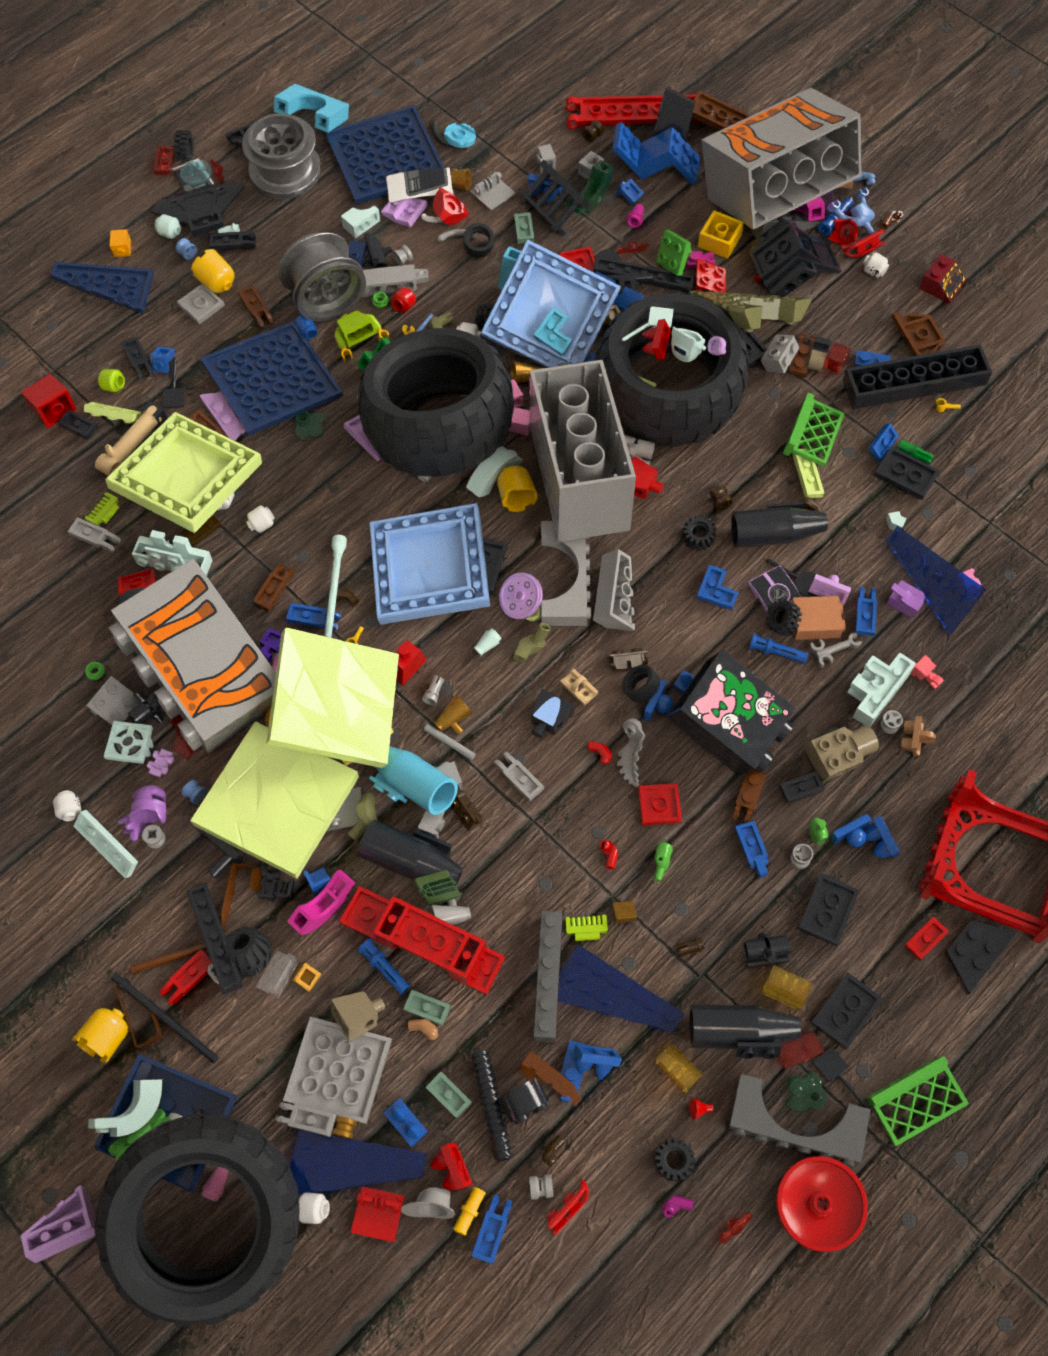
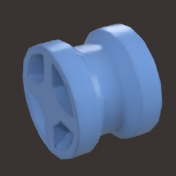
(186, 248)
(194, 792)

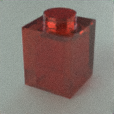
(837, 357)

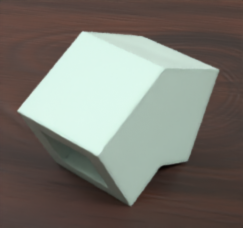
(895, 519)

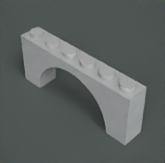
(570, 607)

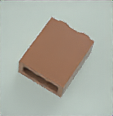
(819, 617)

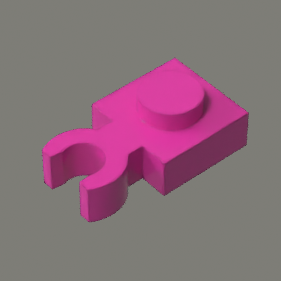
(691, 261)

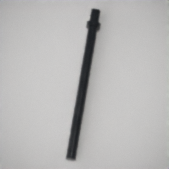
(124, 985)

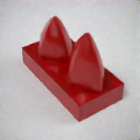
(660, 336)
(451, 1159)

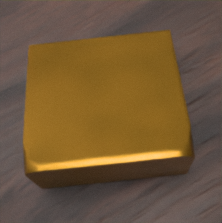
(624, 912)
(305, 976)

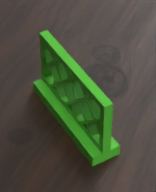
(802, 422)
(908, 1082)

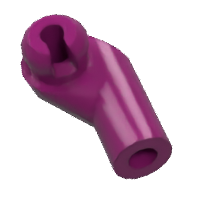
(676, 1203)

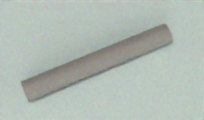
(449, 741)

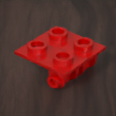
(709, 277)
(377, 1214)

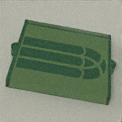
(437, 887)

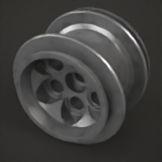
(281, 156)
(322, 276)

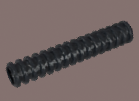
(492, 1105)

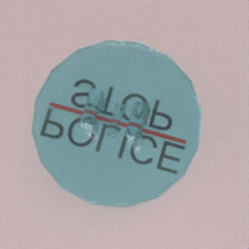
(196, 173)

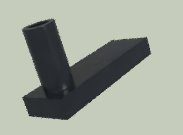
(229, 854)

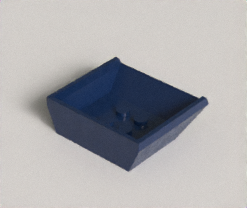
(179, 1095)

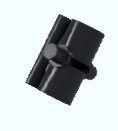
(376, 253)
(147, 708)
(766, 950)

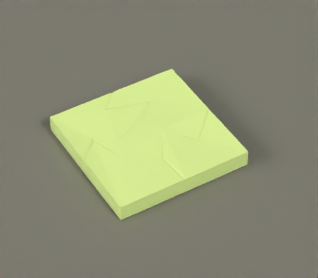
(184, 471)
(333, 698)
(275, 801)

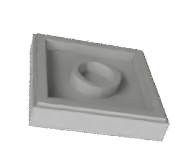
(200, 304)

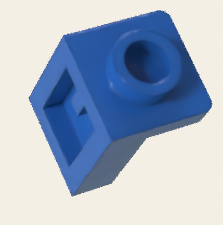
(629, 191)
(160, 359)

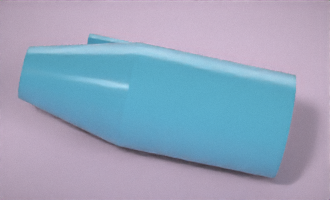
(417, 780)

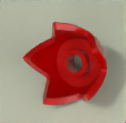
(839, 234)

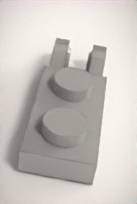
(92, 534)
(520, 777)
(308, 1119)

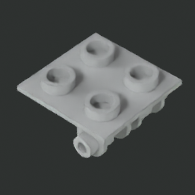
(492, 191)
(112, 701)
(347, 814)

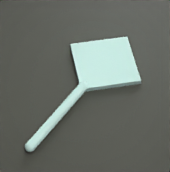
(655, 314)

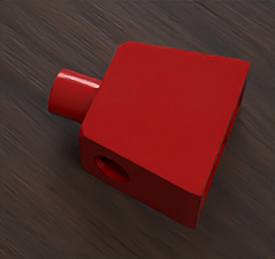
(645, 479)
(409, 661)

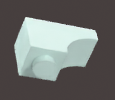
(359, 221)

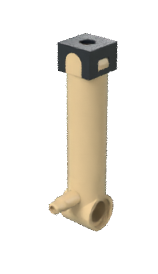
(152, 416)

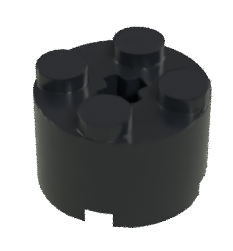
(524, 1100)

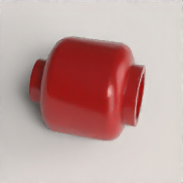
(403, 300)

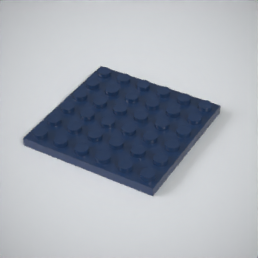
(381, 148)
(271, 377)

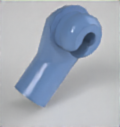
(869, 177)

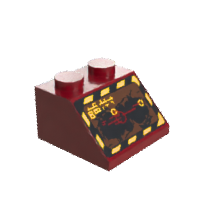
(943, 279)

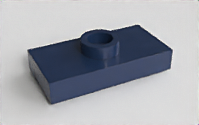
(357, 251)

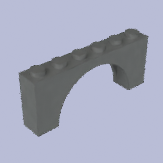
(752, 1118)

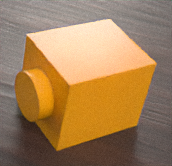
(120, 243)

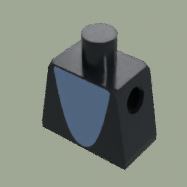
(550, 713)

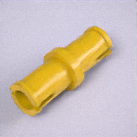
(469, 1211)

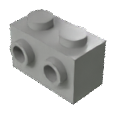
(780, 353)

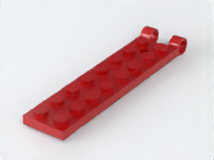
(615, 110)

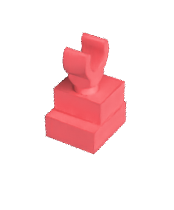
(923, 669)

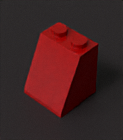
(48, 400)

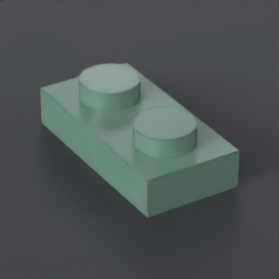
(524, 227)
(427, 1007)
(448, 1095)

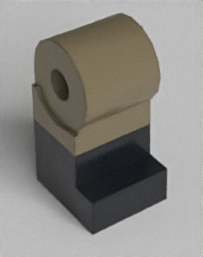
(819, 353)

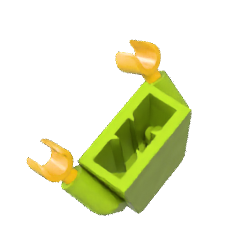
(355, 328)

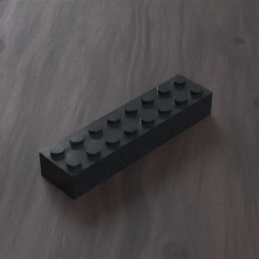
(916, 376)

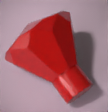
(698, 1108)

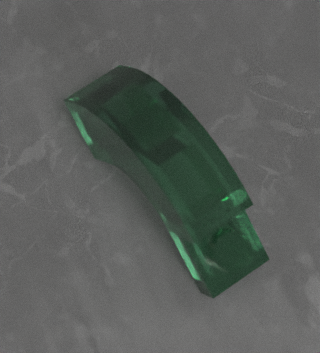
(596, 186)

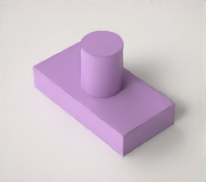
(829, 587)

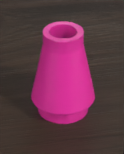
(635, 217)

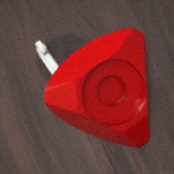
(447, 208)

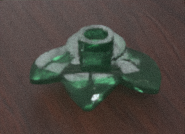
(311, 425)
(803, 1090)

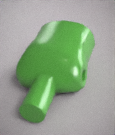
(818, 831)
(662, 859)

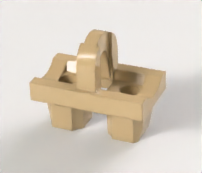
(572, 682)

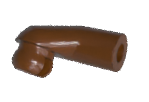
(891, 217)

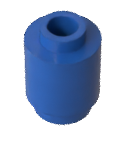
(306, 327)

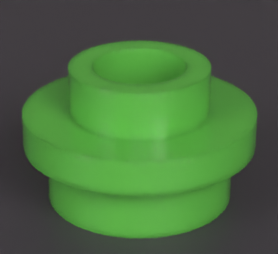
(380, 300)
(91, 667)

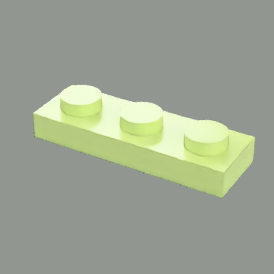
(112, 412)
(808, 477)

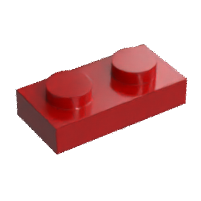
(926, 938)

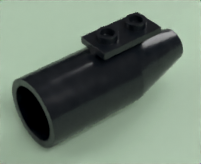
(776, 525)
(405, 853)
(747, 1028)

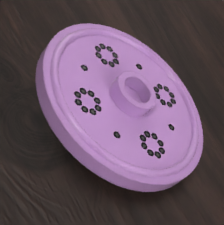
(520, 596)

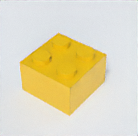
(720, 234)

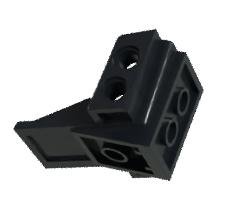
(790, 257)

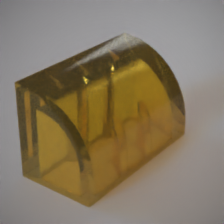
(787, 988)
(679, 1068)

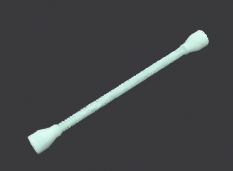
(338, 545)

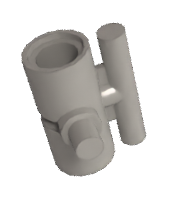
(639, 448)

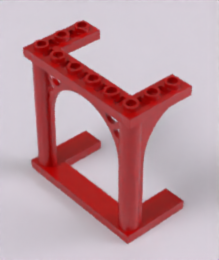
(970, 799)

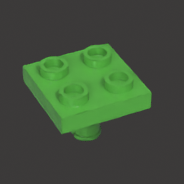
(673, 252)

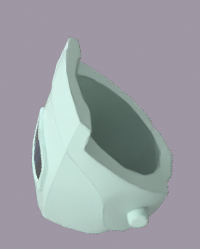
(686, 344)

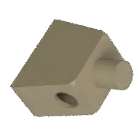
(356, 1014)

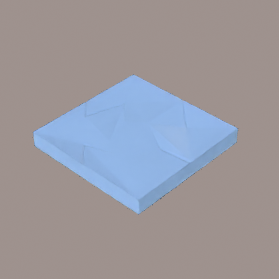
(530, 293)
(454, 569)

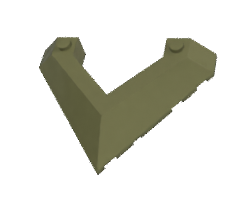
(749, 310)

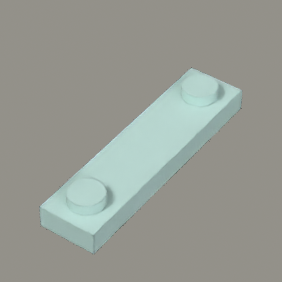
(105, 844)

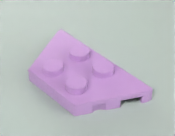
(223, 415)

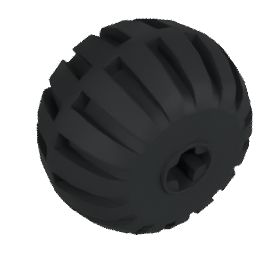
(248, 950)

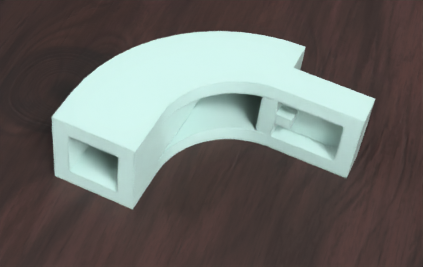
(489, 470)
(142, 1108)

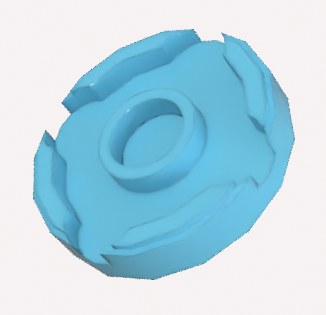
(460, 135)

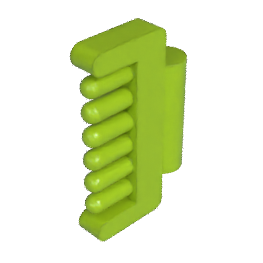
(105, 512)
(588, 931)

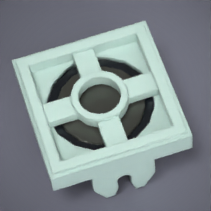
(127, 743)

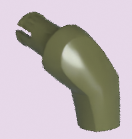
(439, 322)
(532, 643)
(367, 814)

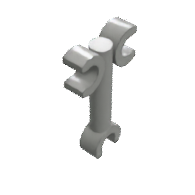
(824, 653)

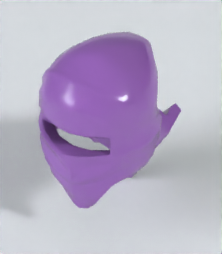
(147, 807)

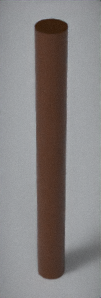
(167, 958)

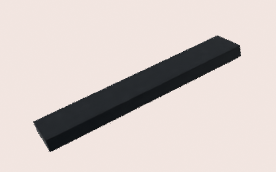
(661, 277)
(213, 937)

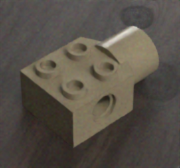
(840, 751)

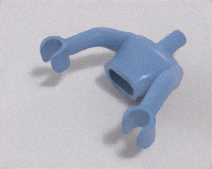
(861, 214)

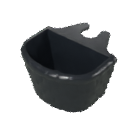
(675, 112)

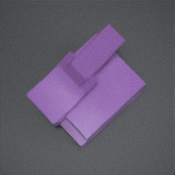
(906, 598)

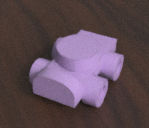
(161, 763)

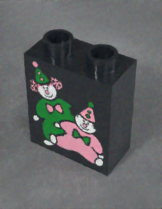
(732, 714)

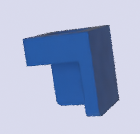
(317, 880)

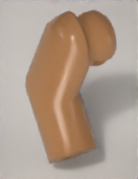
(425, 1026)

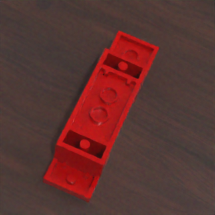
(424, 935)

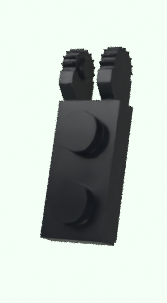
(232, 240)
(137, 356)

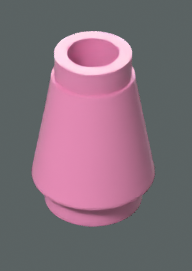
(215, 1184)

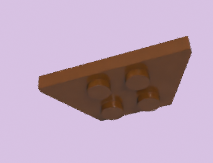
(919, 333)

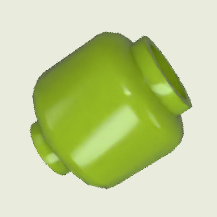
(111, 380)

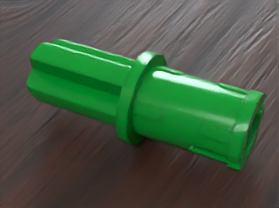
(915, 451)

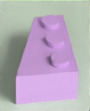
(62, 1228)

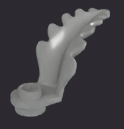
(630, 751)

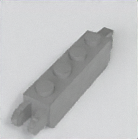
(393, 278)

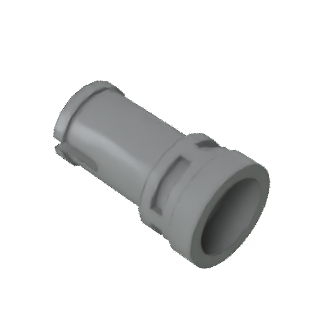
(432, 693)

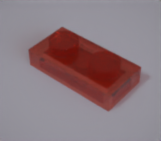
(164, 160)
(800, 1050)

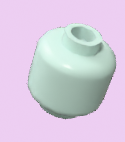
(167, 226)

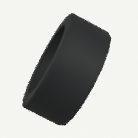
(478, 251)
(647, 690)

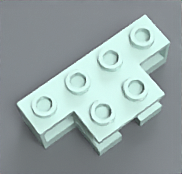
(166, 556)
(878, 686)

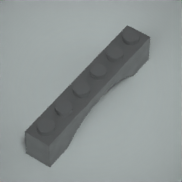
(548, 977)

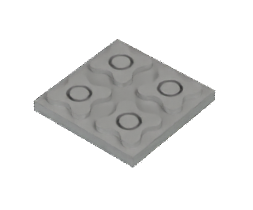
(337, 1073)

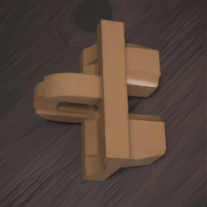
(919, 736)

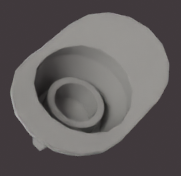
(430, 1203)

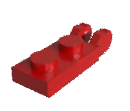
(187, 976)

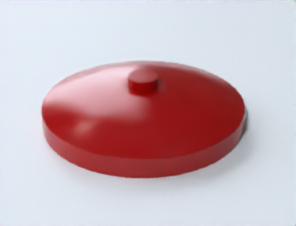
(822, 1204)

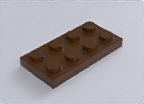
(715, 112)

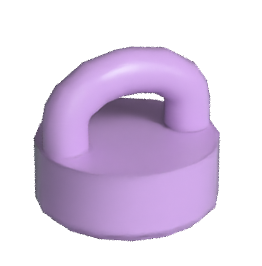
(717, 345)

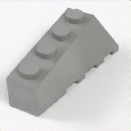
(614, 592)

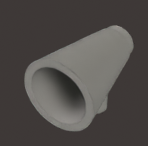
(452, 913)

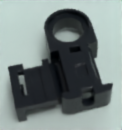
(275, 886)

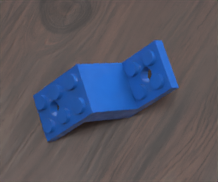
(656, 153)

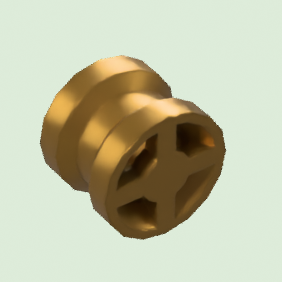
(344, 1127)

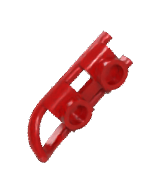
(860, 245)
(571, 1204)

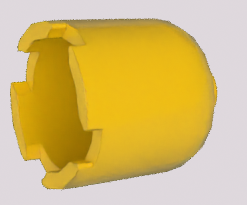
(213, 272)
(516, 488)
(102, 1033)

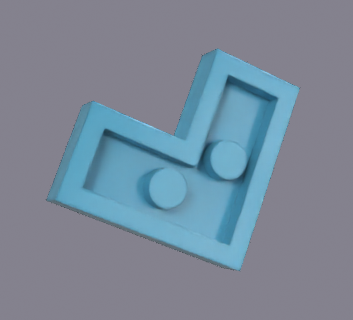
(549, 333)

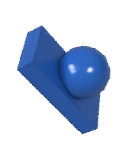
(659, 702)
(852, 832)

